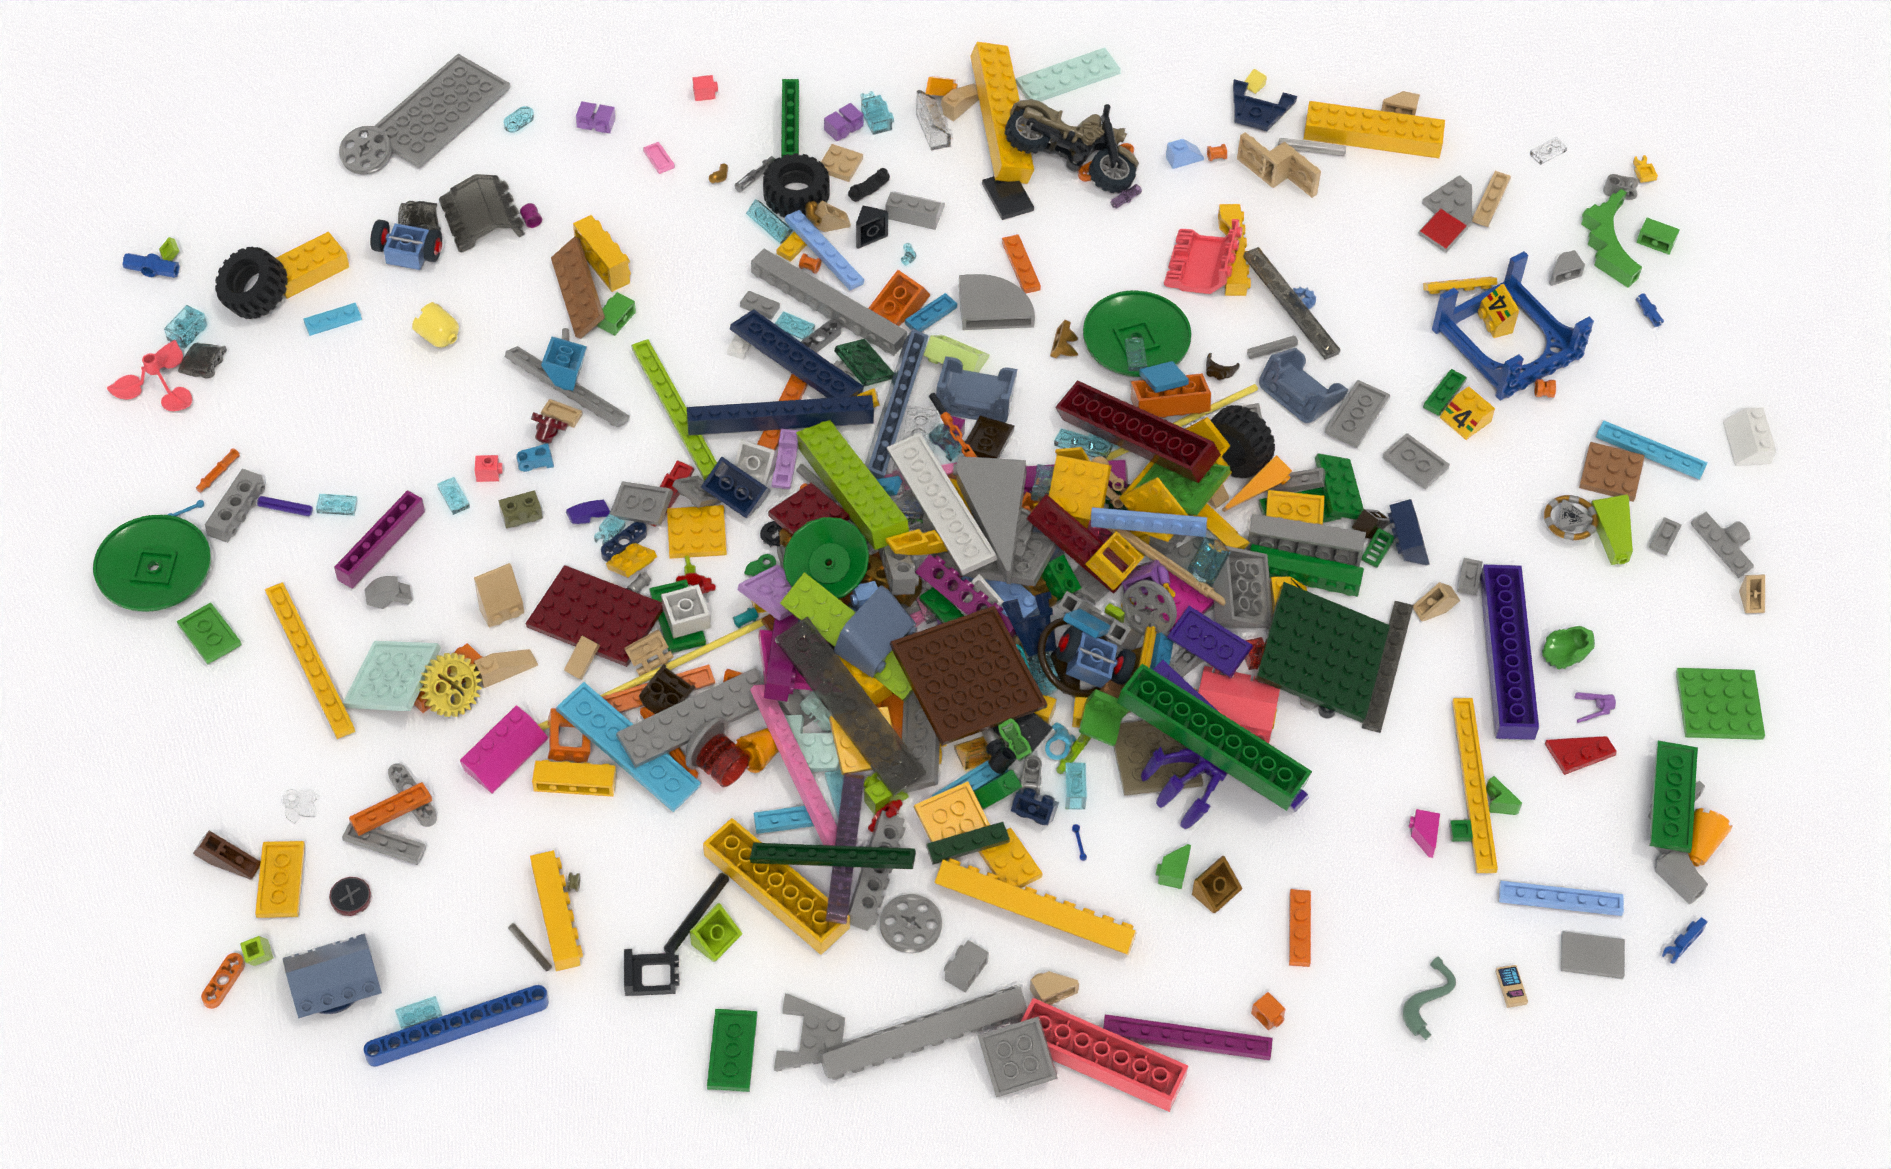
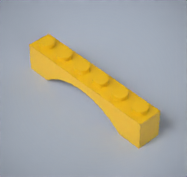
(1238, 282)

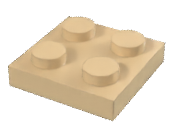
(842, 162)

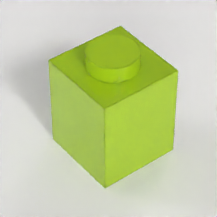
(256, 950)

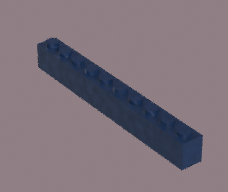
(779, 415)

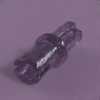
(1126, 196)

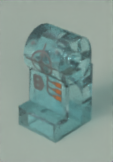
(941, 437)
(1042, 482)

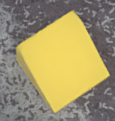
(1256, 81)

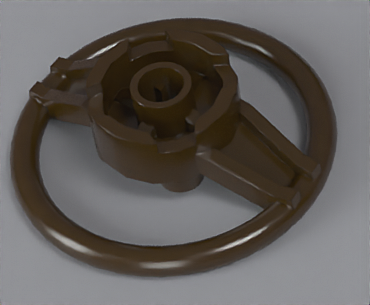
(1065, 683)

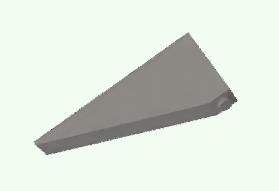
(995, 498)

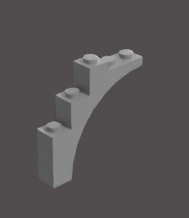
(1678, 869)

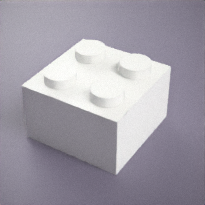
(686, 611)

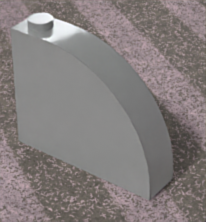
(993, 303)

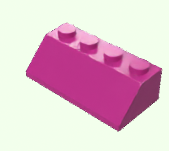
(503, 749)

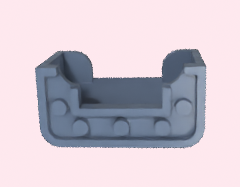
(1296, 389)
(975, 393)
(871, 629)

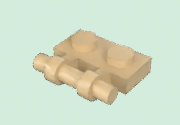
(645, 649)

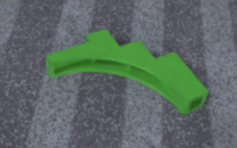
(1610, 255)

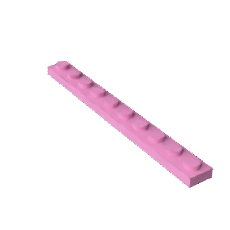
(796, 766)

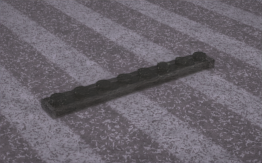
(1292, 303)
(1388, 666)

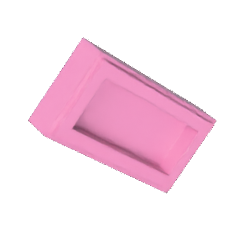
(658, 157)

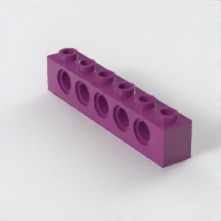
(929, 570)

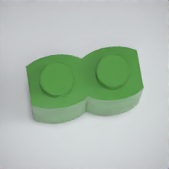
(1013, 736)

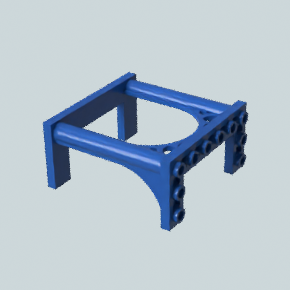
(1507, 376)

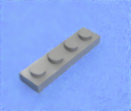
(387, 844)

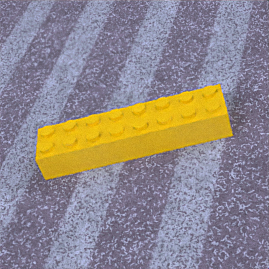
(1374, 129)
(774, 886)

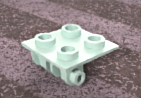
(813, 705)

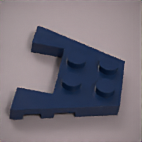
(1257, 112)
(1030, 628)

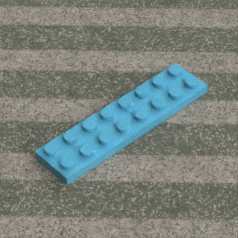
(601, 722)

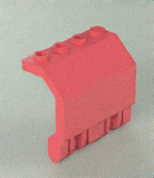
(1202, 261)
(1241, 700)

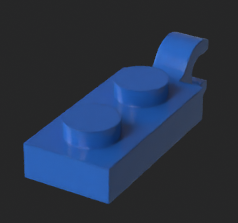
(1683, 942)

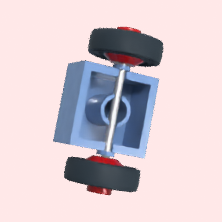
(406, 244)
(1094, 659)

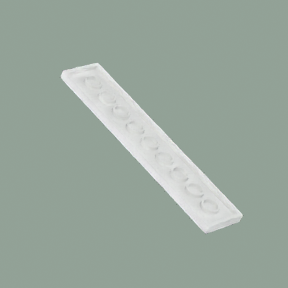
(942, 504)

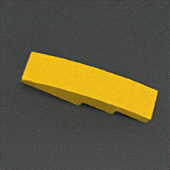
(916, 543)

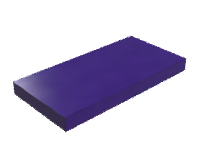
(1210, 641)

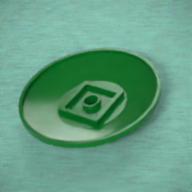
(1138, 315)
(134, 547)

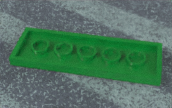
(1673, 796)

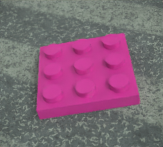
(1184, 597)

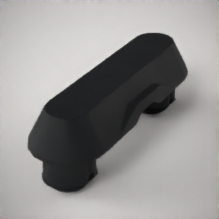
(872, 184)

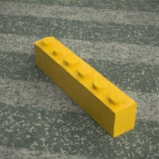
(555, 910)

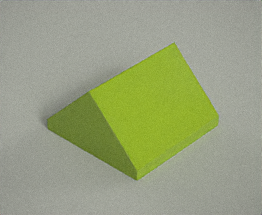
(714, 933)

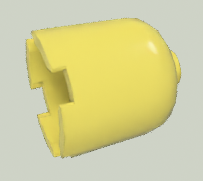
(436, 325)

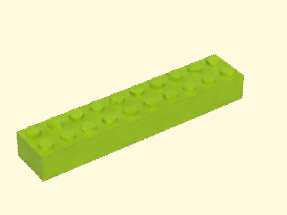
(851, 483)

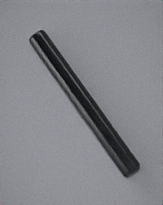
(697, 912)

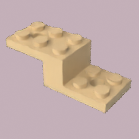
(1278, 164)

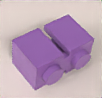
(601, 120)
(840, 127)

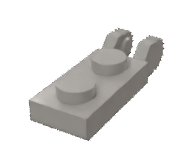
(1303, 480)

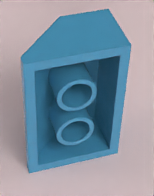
(563, 362)

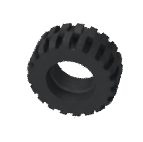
(790, 170)
(236, 274)
(1255, 440)

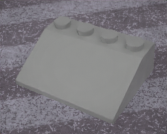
(1246, 590)

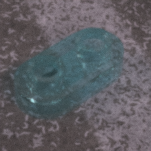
(518, 119)

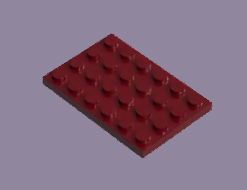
(597, 610)

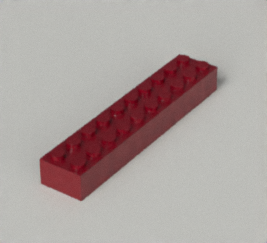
(1138, 431)

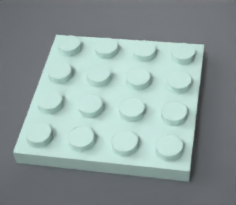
(391, 675)

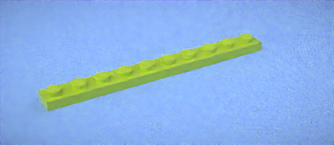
(673, 406)

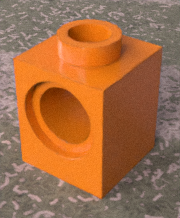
(1268, 1011)

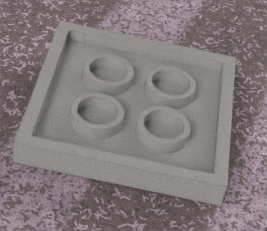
(1017, 1056)

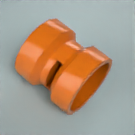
(1545, 388)

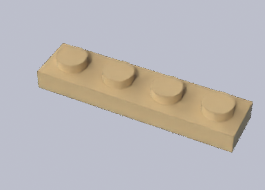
(1491, 198)

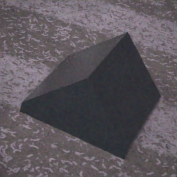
(871, 226)

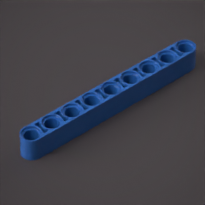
(448, 1032)

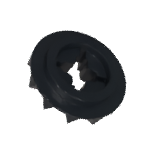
(767, 531)

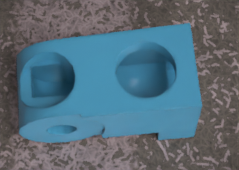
(534, 458)

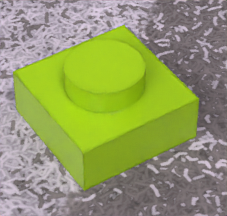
(169, 249)
(1115, 612)

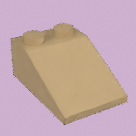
(498, 595)

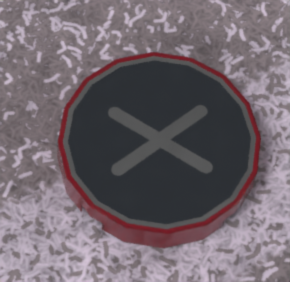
(350, 896)

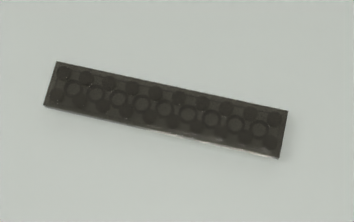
(850, 706)

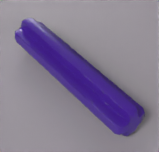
(285, 506)

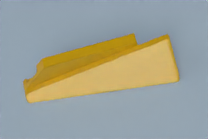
(1222, 529)

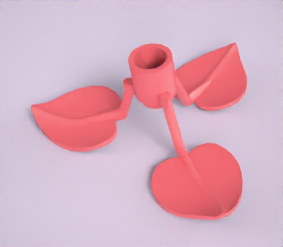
(168, 357)

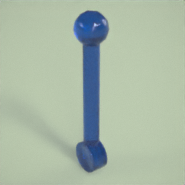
(1076, 828)

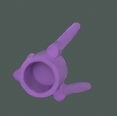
(1603, 702)

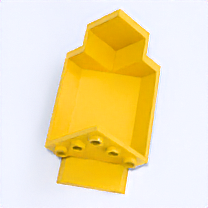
(1154, 495)

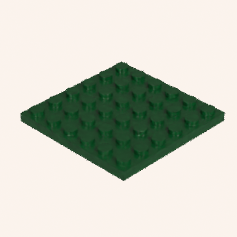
(1322, 652)

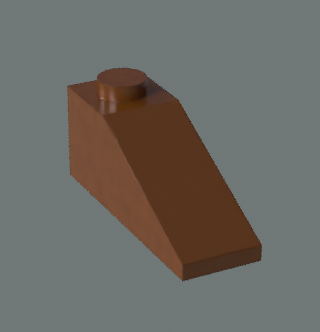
(226, 856)

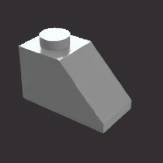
(1567, 267)

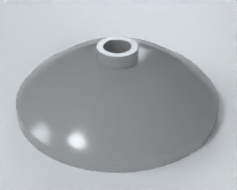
(700, 737)

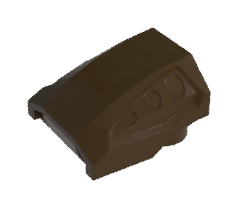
(664, 691)

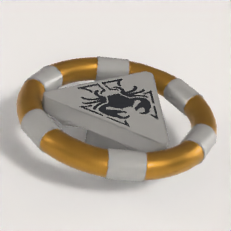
(1571, 517)

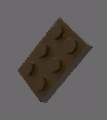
(989, 437)

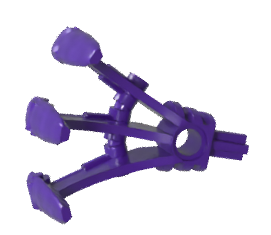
(1176, 785)

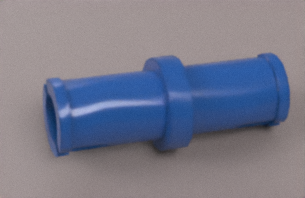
(1649, 310)

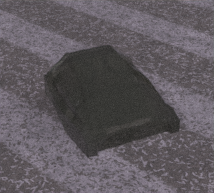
(419, 215)
(202, 360)

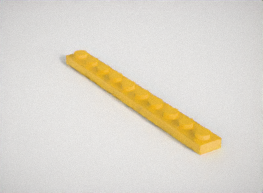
(310, 660)
(1474, 785)

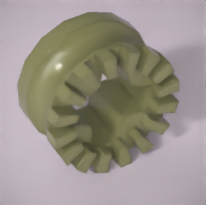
(574, 881)

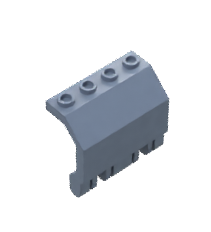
(331, 976)

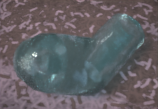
(910, 254)

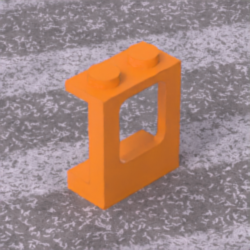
(563, 753)

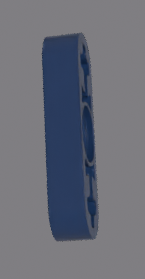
(625, 534)

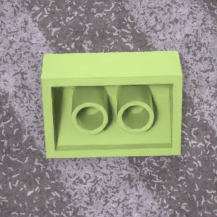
(941, 346)

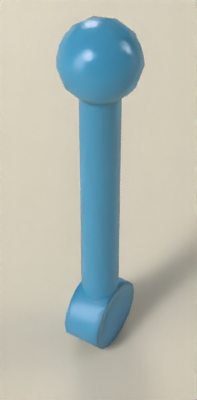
(200, 503)

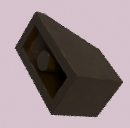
(1370, 521)

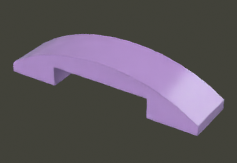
(786, 459)

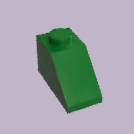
(997, 789)

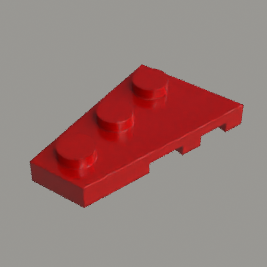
(1578, 753)

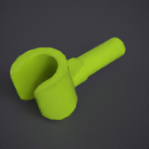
(689, 568)

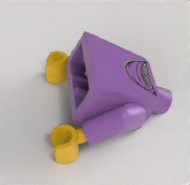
(1148, 571)

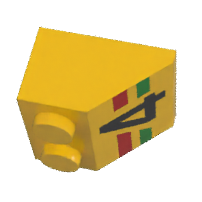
(1499, 312)
(1468, 413)

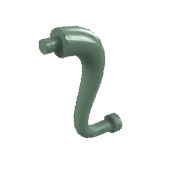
(1412, 1006)

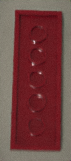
(1071, 536)

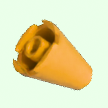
(759, 747)
(1708, 834)

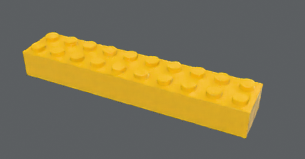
(997, 96)

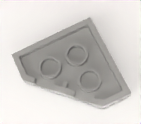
(1454, 198)

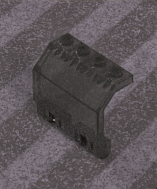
(478, 208)

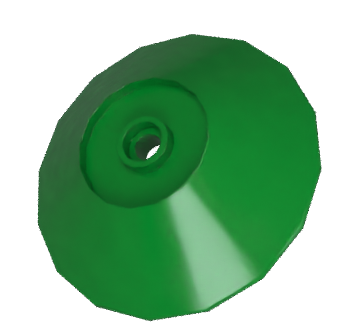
(827, 541)

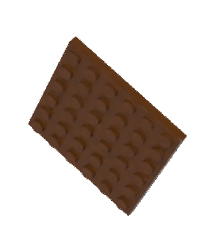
(968, 675)

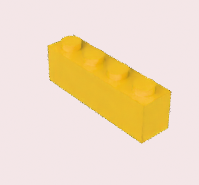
(574, 778)

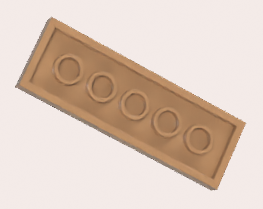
(577, 287)

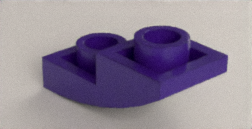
(584, 511)

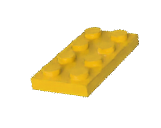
(280, 879)

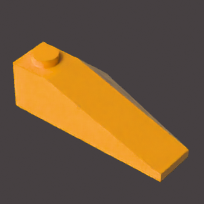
(1267, 478)

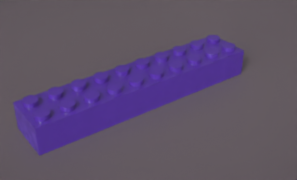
(1509, 652)

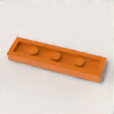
(1021, 264)
(390, 809)
(1300, 928)

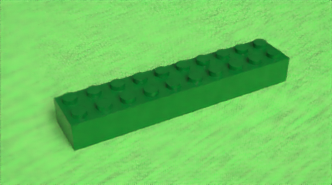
(1214, 737)

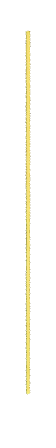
(757, 624)

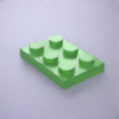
(209, 633)

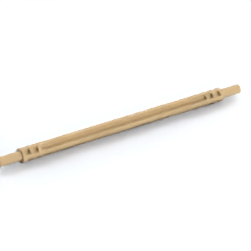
(1171, 566)

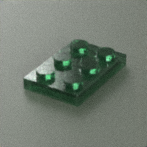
(864, 362)

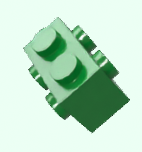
(1060, 577)

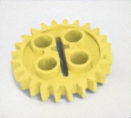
(460, 669)

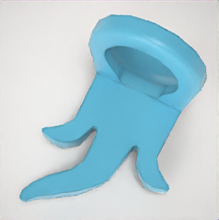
(1060, 733)

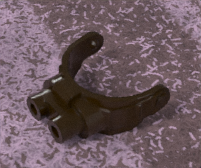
(1219, 371)

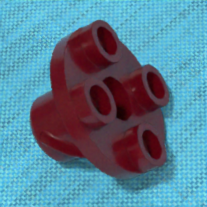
(547, 428)

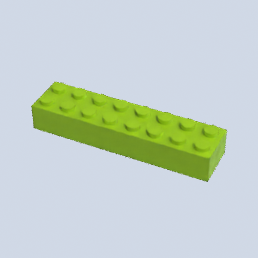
(829, 617)

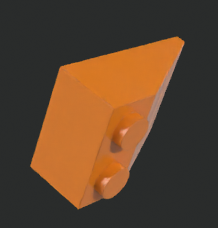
(899, 298)

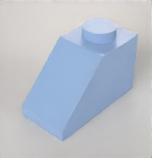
(1182, 153)

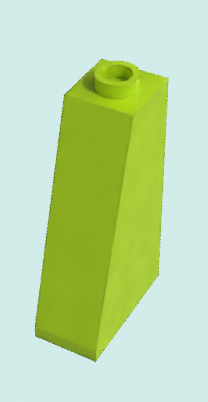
(1615, 527)

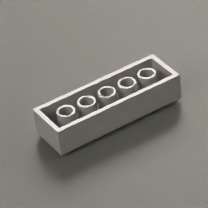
(1307, 539)

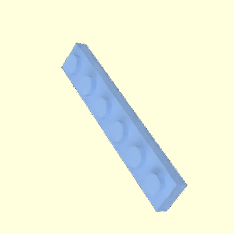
(824, 250)
(1148, 522)
(1561, 898)

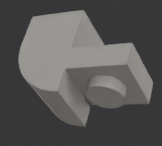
(387, 589)

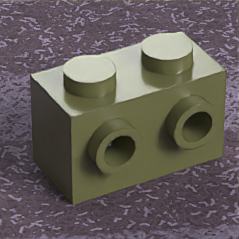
(520, 509)

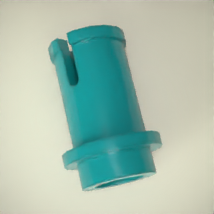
(745, 617)

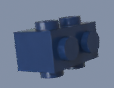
(1034, 806)

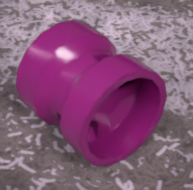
(530, 215)

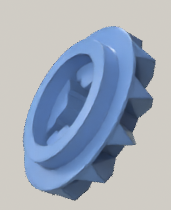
(1310, 298)

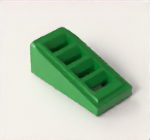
(1383, 535)

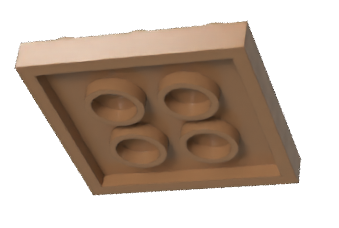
(1611, 471)

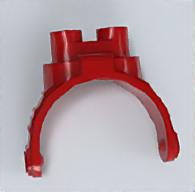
(694, 579)
(892, 808)

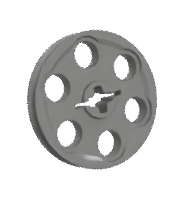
(362, 144)
(1152, 602)
(912, 931)

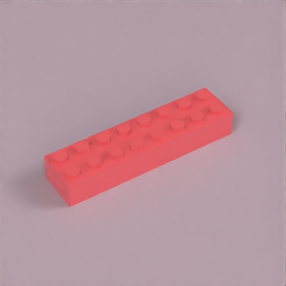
(1109, 1056)

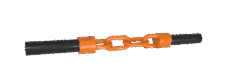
(947, 420)

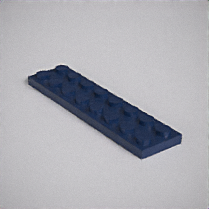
(795, 356)

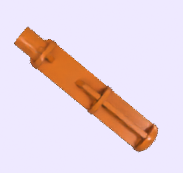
(217, 470)

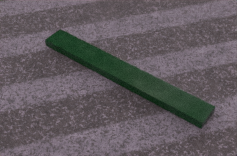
(833, 855)

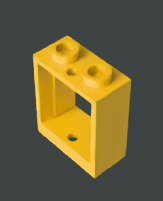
(1106, 569)

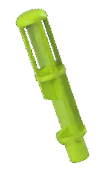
(1076, 749)

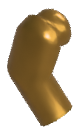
(719, 176)
(810, 209)

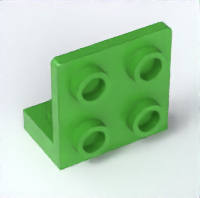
(1102, 717)

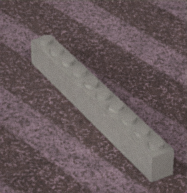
(828, 301)
(922, 1032)

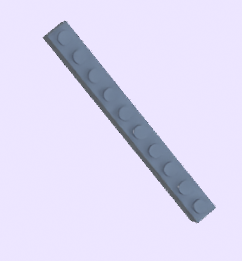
(896, 402)

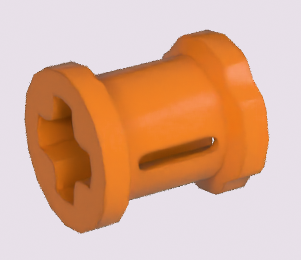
(1216, 152)
(810, 263)

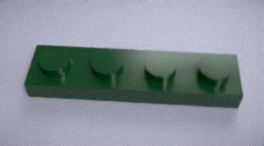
(967, 843)

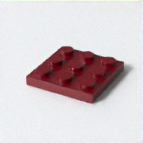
(804, 507)

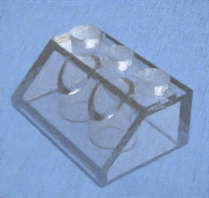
(932, 121)

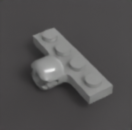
(1725, 542)

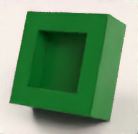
(1461, 830)

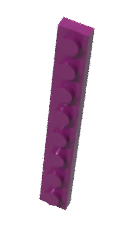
(1190, 1037)

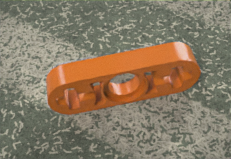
(222, 990)

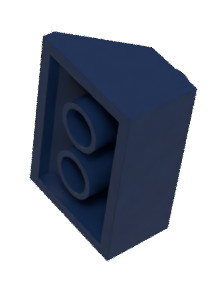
(735, 488)
(1408, 532)

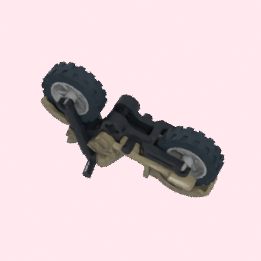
(1074, 142)

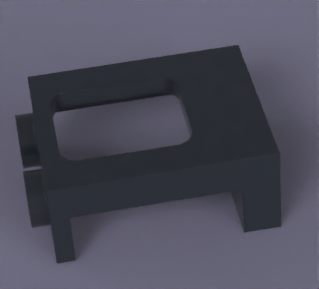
(633, 973)

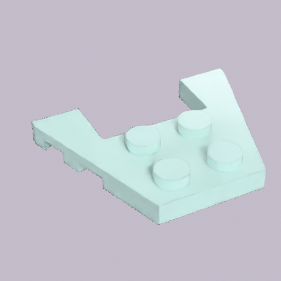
(816, 747)

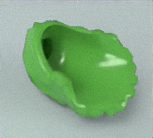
(1568, 646)

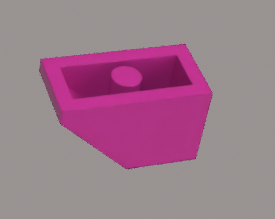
(1425, 830)

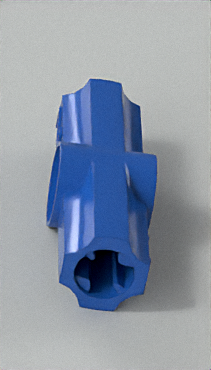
(151, 265)

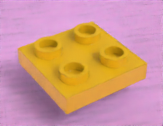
(631, 560)

